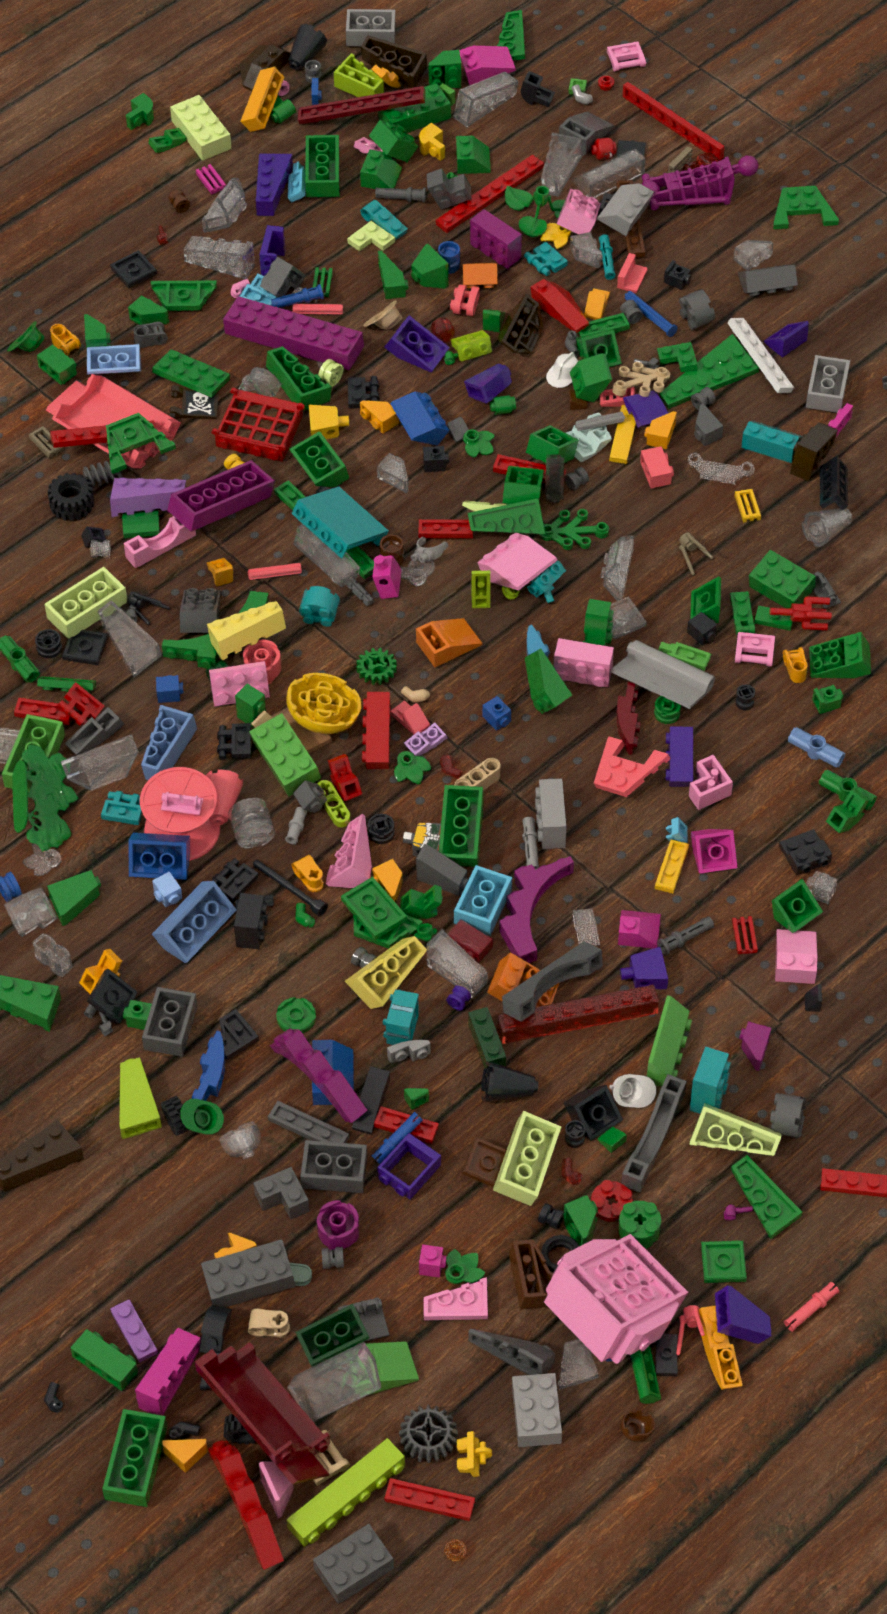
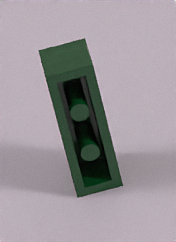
(486, 1037)

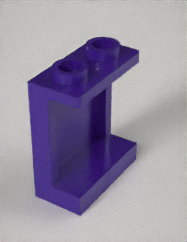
(272, 245)

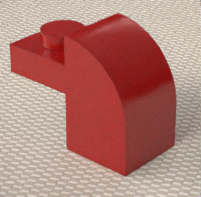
(343, 779)

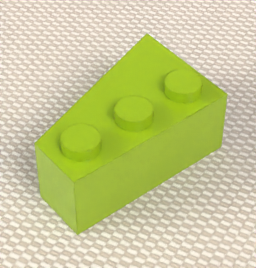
(357, 79)

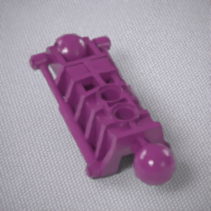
(700, 185)

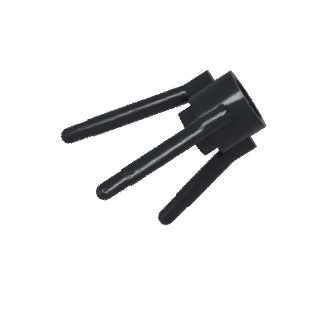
(137, 601)

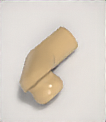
(415, 696)

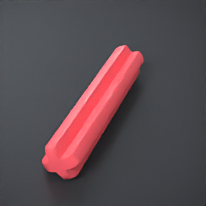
(332, 309)
(274, 571)

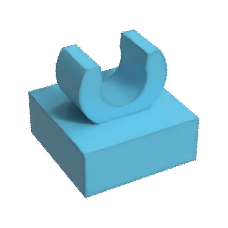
(678, 830)

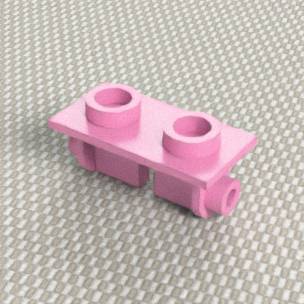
(181, 803)

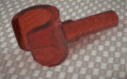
(161, 238)

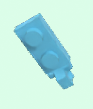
(296, 183)

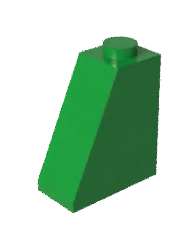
(74, 895)

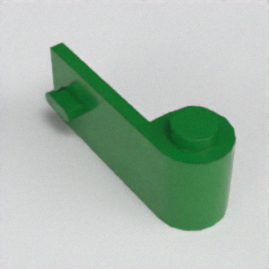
(282, 110)

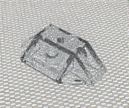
(225, 207)
(618, 565)
(102, 764)

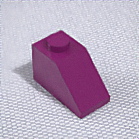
(755, 1042)

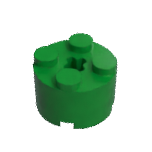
(641, 1221)

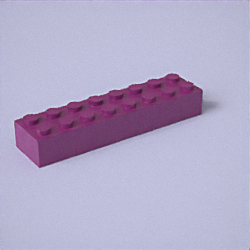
(293, 331)

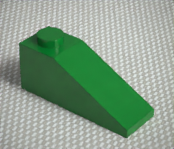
(392, 278)

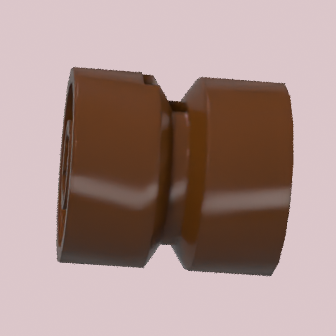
(392, 546)

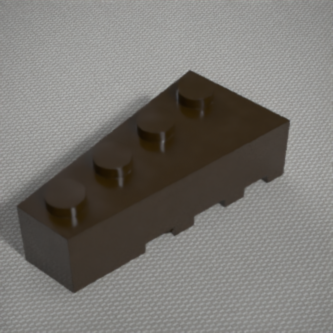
(38, 1156)

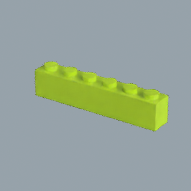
(346, 1492)

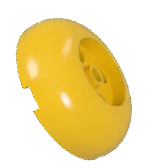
(323, 703)

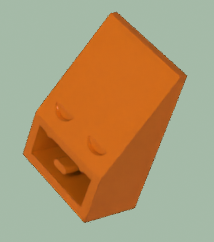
(446, 640)
(513, 972)

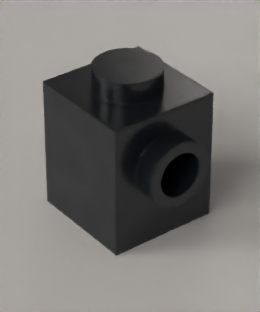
(435, 459)
(702, 628)

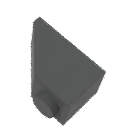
(707, 426)

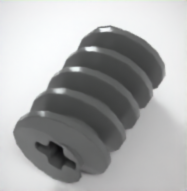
(100, 473)

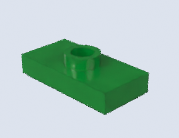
(776, 621)

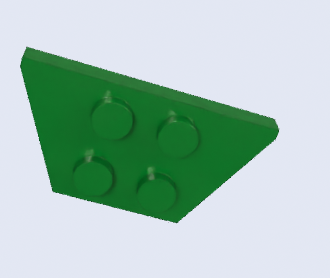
(183, 294)
(391, 937)

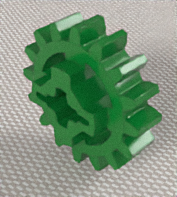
(376, 666)

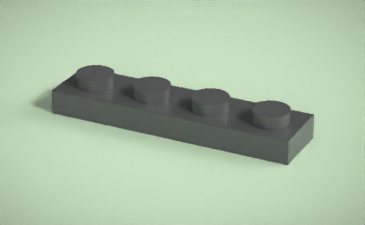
(305, 1124)

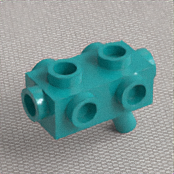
(543, 582)

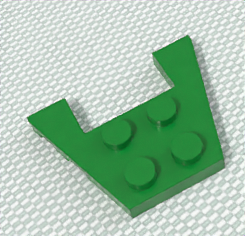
(803, 201)
(130, 434)

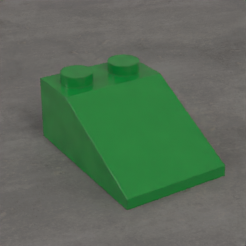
(545, 684)

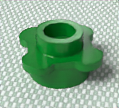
(425, 932)

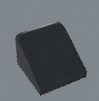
(92, 533)
(813, 999)

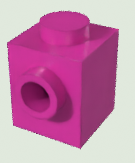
(431, 1261)

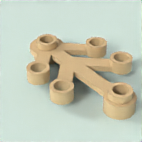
(659, 374)

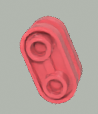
(460, 294)

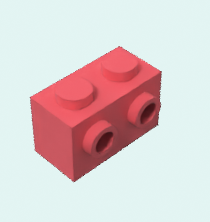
(656, 467)

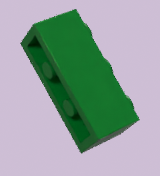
(104, 1359)

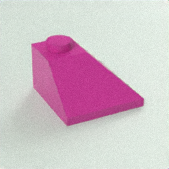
(714, 850)
(639, 929)

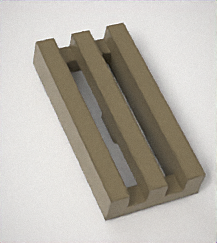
(683, 158)
(46, 448)

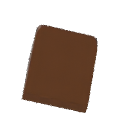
(574, 402)

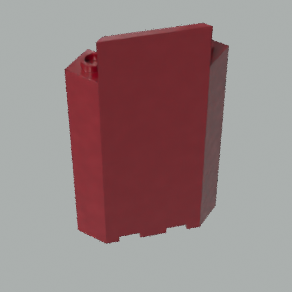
(266, 1411)

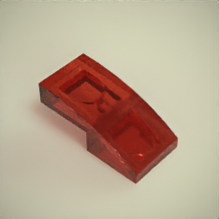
(703, 159)

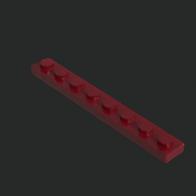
(361, 105)

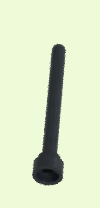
(318, 907)

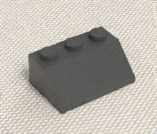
(768, 279)

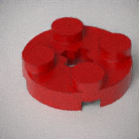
(607, 1190)

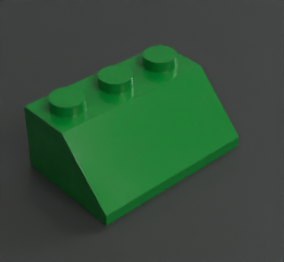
(320, 461)

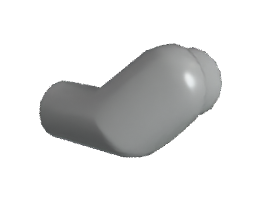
(581, 97)

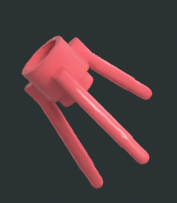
(692, 1319)

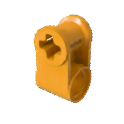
(64, 339)
(795, 664)
(309, 873)

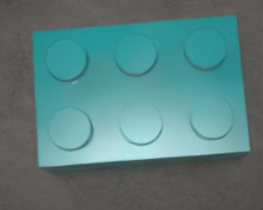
(710, 1080)

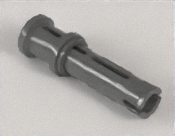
(408, 194)
(677, 938)

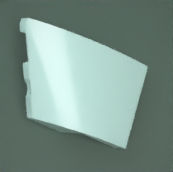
(590, 440)

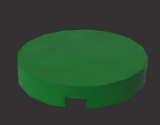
(296, 1014)

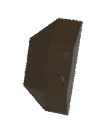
(259, 59)
(522, 326)

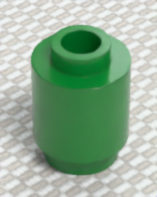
(503, 405)

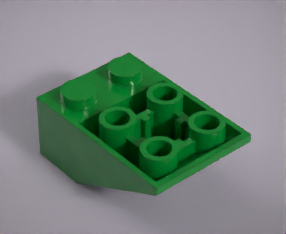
(841, 658)

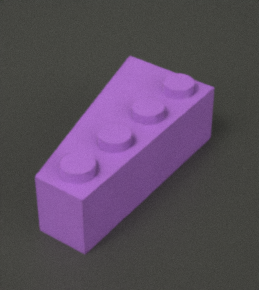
(142, 494)

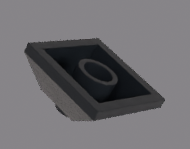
(595, 1110)

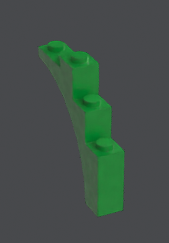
(200, 648)

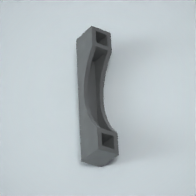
(577, 962)
(646, 1152)

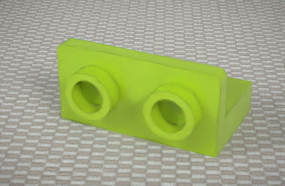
(472, 345)

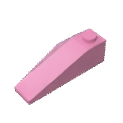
(353, 858)

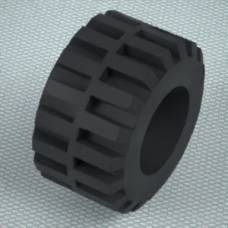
(72, 507)

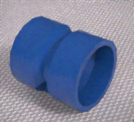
(451, 253)

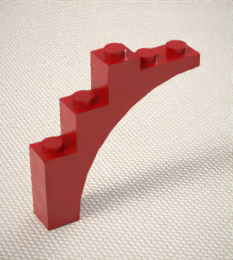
(247, 1503)

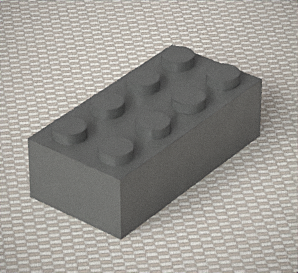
(248, 1274)

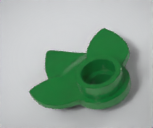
(478, 442)
(411, 770)
(463, 1265)

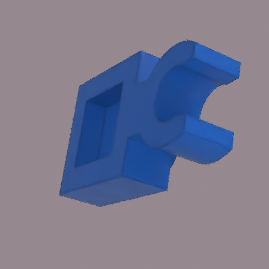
(316, 93)

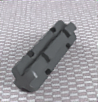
(360, 591)

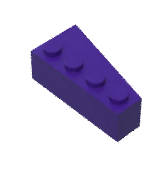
(271, 180)

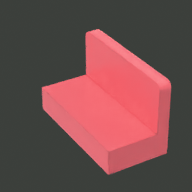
(631, 275)

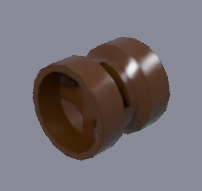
(179, 201)

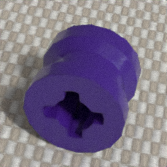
(458, 997)

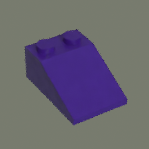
(416, 345)

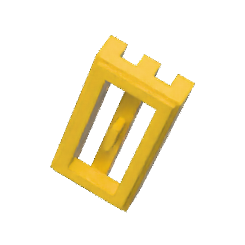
(741, 508)

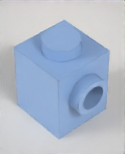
(167, 889)

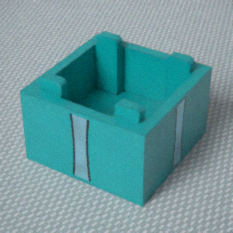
(401, 1017)

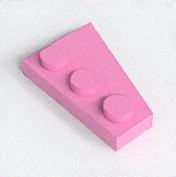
(462, 1303)

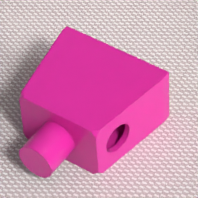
(387, 570)

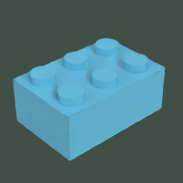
(483, 899)

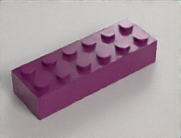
(220, 495)

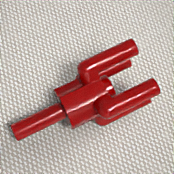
(805, 612)

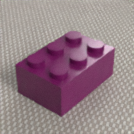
(495, 239)

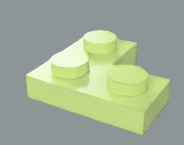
(371, 234)

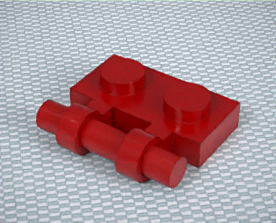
(82, 701)

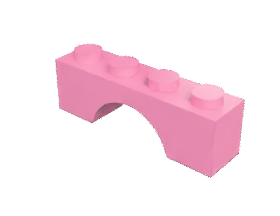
(142, 550)

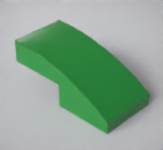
(171, 139)

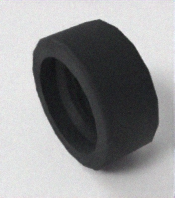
(554, 1242)

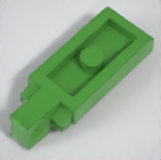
(687, 654)

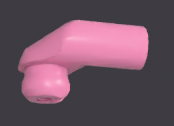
(237, 288)

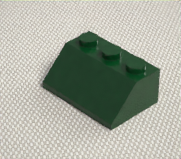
(332, 1335)

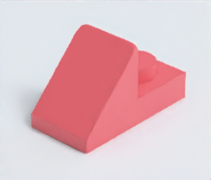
(410, 717)

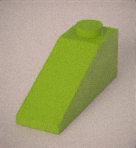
(480, 589)

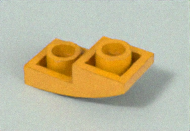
(389, 78)

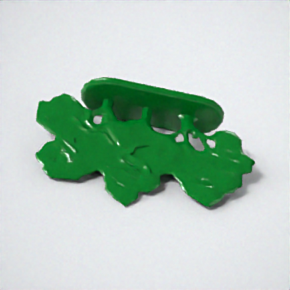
(48, 794)

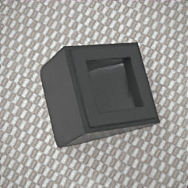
(457, 429)

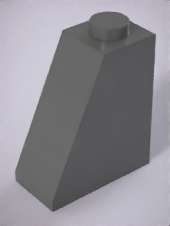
(439, 870)

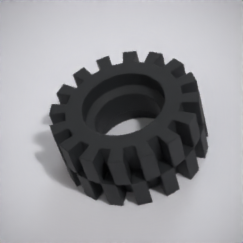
(172, 1112)
(236, 1432)

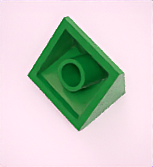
(707, 600)
(795, 906)

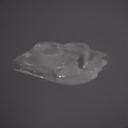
(586, 926)

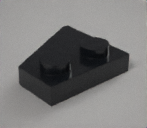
(236, 1034)

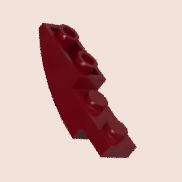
(627, 718)

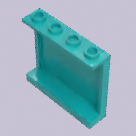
(338, 520)

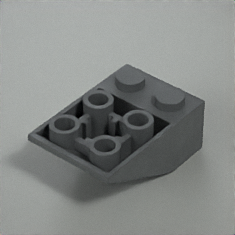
(586, 127)
(199, 609)

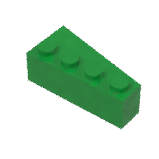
(297, 379)
(30, 1000)

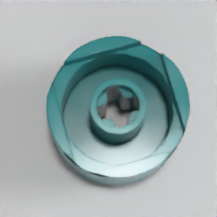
(319, 606)

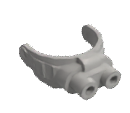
(426, 554)

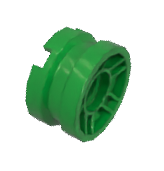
(666, 710)

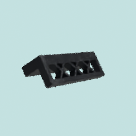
(837, 483)

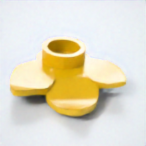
(557, 234)

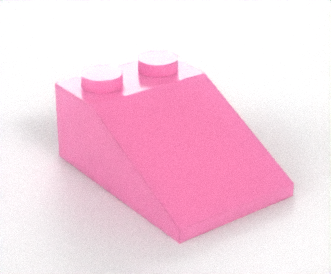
(796, 956)

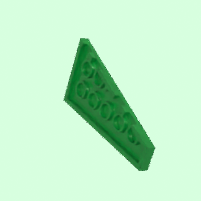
(717, 369)

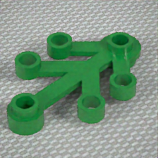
(571, 530)

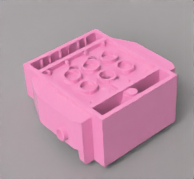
(614, 1296)

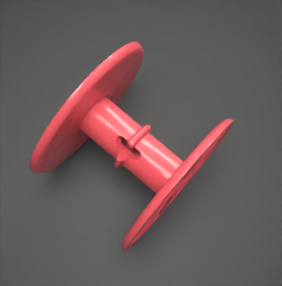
(182, 782)

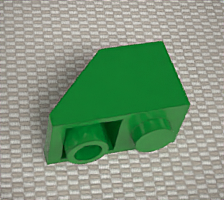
(146, 311)

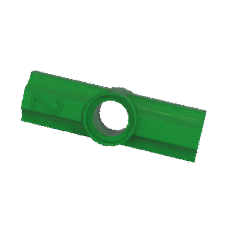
(18, 659)
(843, 786)

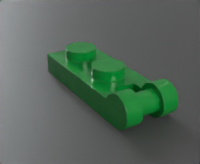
(742, 612)

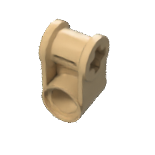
(267, 1322)

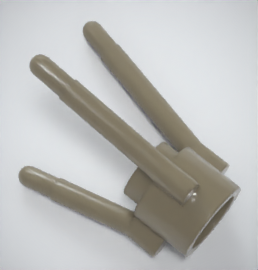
(689, 543)

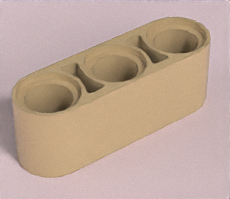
(486, 773)

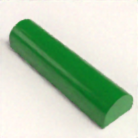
(645, 1376)

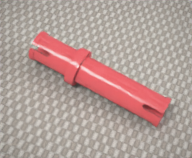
(818, 1300)

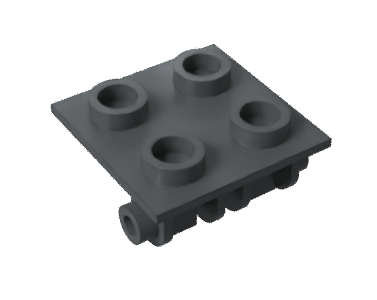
(371, 1317)

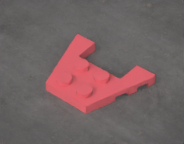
(622, 775)

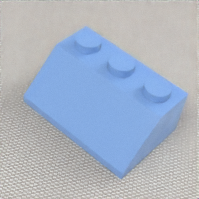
(113, 359)

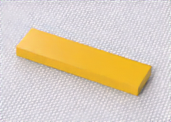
(623, 438)

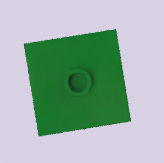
(723, 1261)

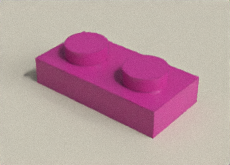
(842, 418)

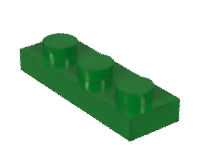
(615, 322)
(65, 684)

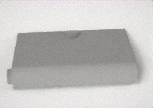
(664, 674)

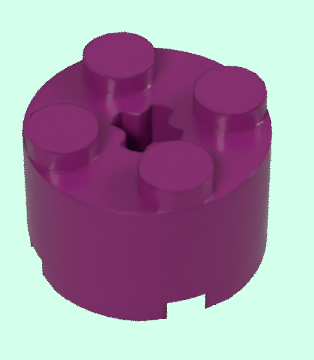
(338, 1224)

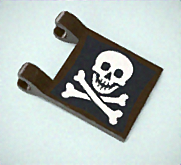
(194, 404)

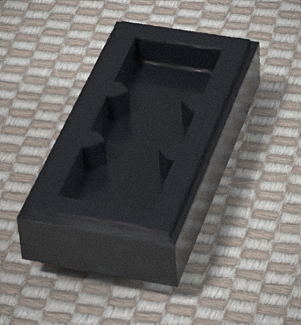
(666, 1355)

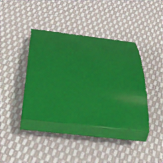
(140, 524)

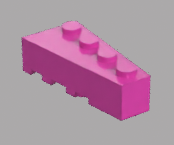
(167, 1372)

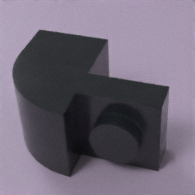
(532, 91)
(214, 1328)

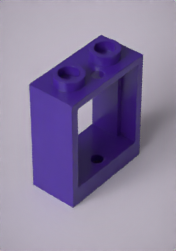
(419, 1150)

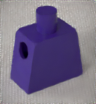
(646, 969)

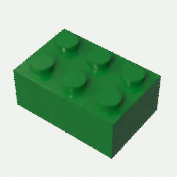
(522, 484)
(781, 580)

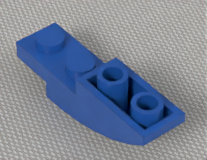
(213, 1069)

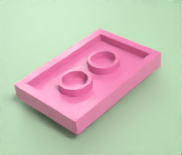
(230, 680)

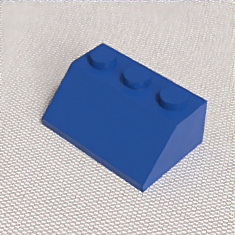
(420, 418)
(157, 854)
(340, 1059)

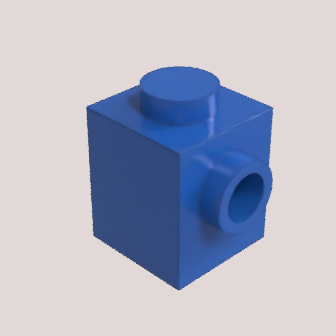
(168, 689)
(496, 713)

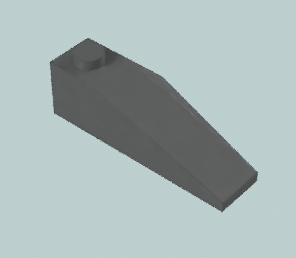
(519, 1353)

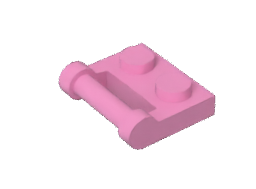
(626, 52)
(755, 644)

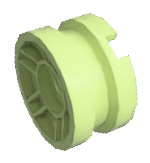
(331, 372)

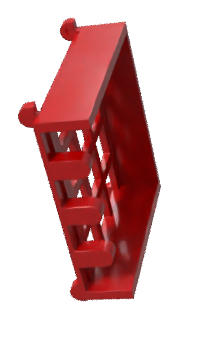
(252, 446)

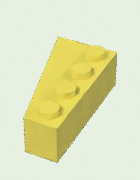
(245, 628)
(386, 972)

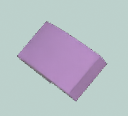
(425, 741)

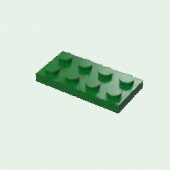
(191, 373)

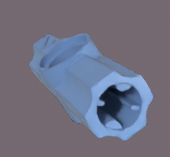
(816, 747)

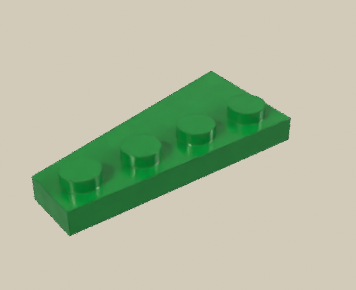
(513, 35)
(511, 518)
(766, 1198)

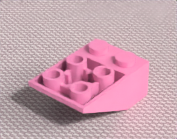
(578, 212)

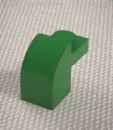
(141, 112)
(849, 813)
(420, 904)

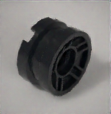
(53, 640)
(384, 834)

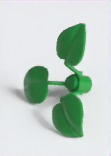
(518, 199)

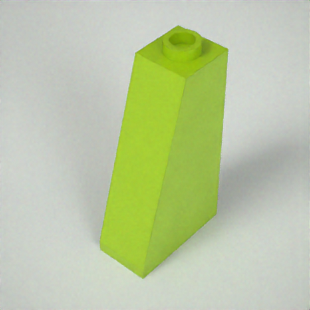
(137, 1103)

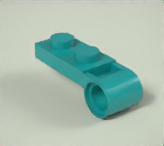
(383, 218)

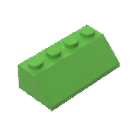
(668, 1041)

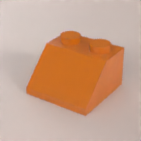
(479, 274)

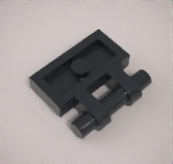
(357, 391)
(240, 741)
(237, 882)

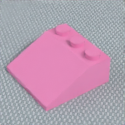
(516, 561)

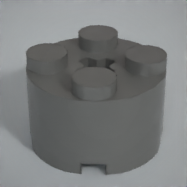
(696, 309)
(788, 1115)

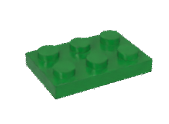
(373, 908)

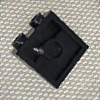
(806, 852)

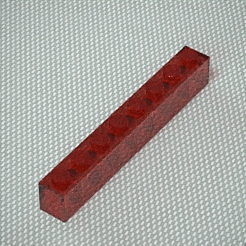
(580, 1014)

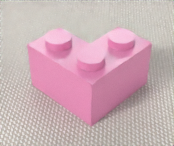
(712, 783)

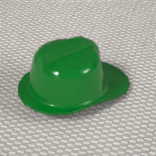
(29, 340)
(202, 1116)

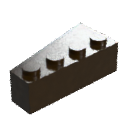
(403, 61)

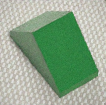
(493, 320)

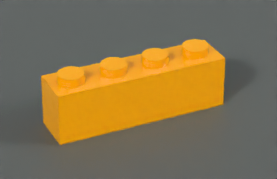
(262, 99)

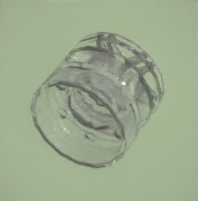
(251, 823)

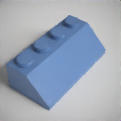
(194, 921)

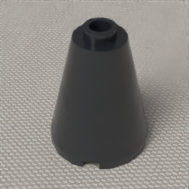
(306, 46)
(506, 1083)

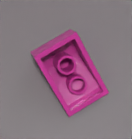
(485, 62)

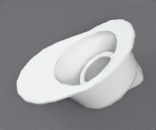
(559, 373)
(633, 1090)

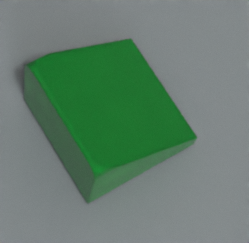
(416, 1097)
(612, 1139)

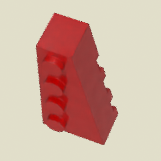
(377, 730)

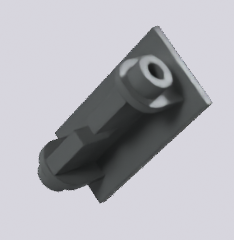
(824, 589)

